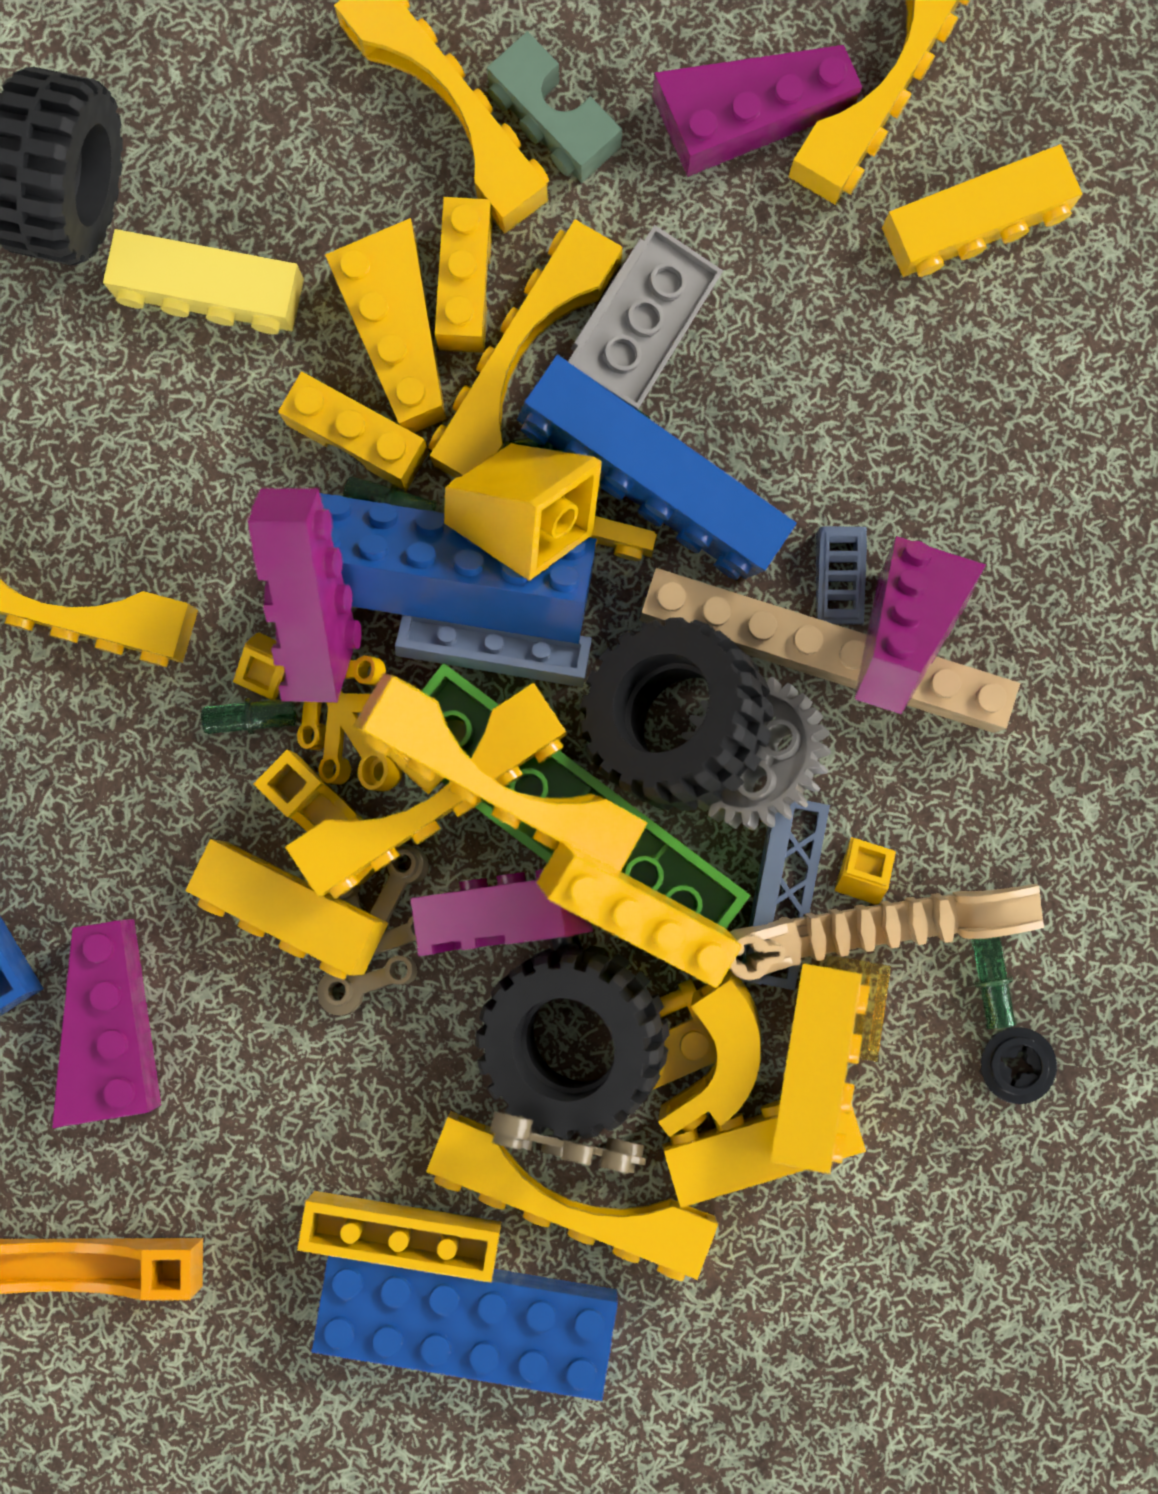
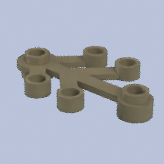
(383, 908)
(516, 1133)

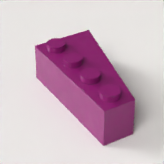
(751, 102)
(303, 592)
(911, 617)
(106, 1031)

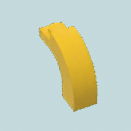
(736, 1030)

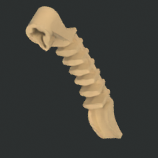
(963, 912)

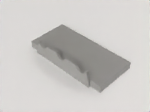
(644, 316)

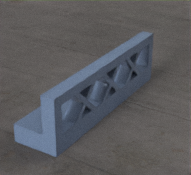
(493, 650)
(771, 879)

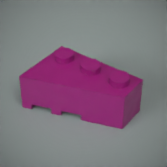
(491, 916)

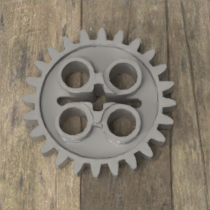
(787, 771)

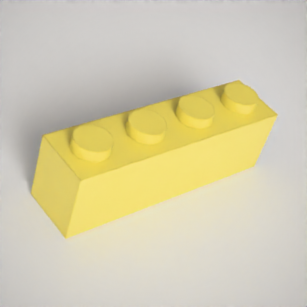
(203, 281)

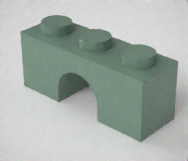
(578, 137)

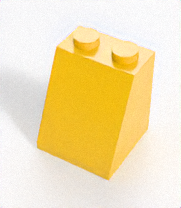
(525, 505)

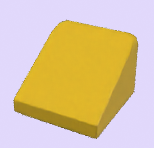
(257, 667)
(865, 871)

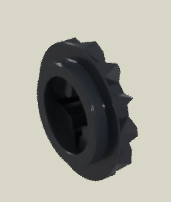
(1026, 1086)

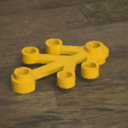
(375, 769)

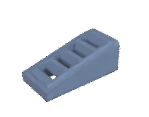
(841, 534)

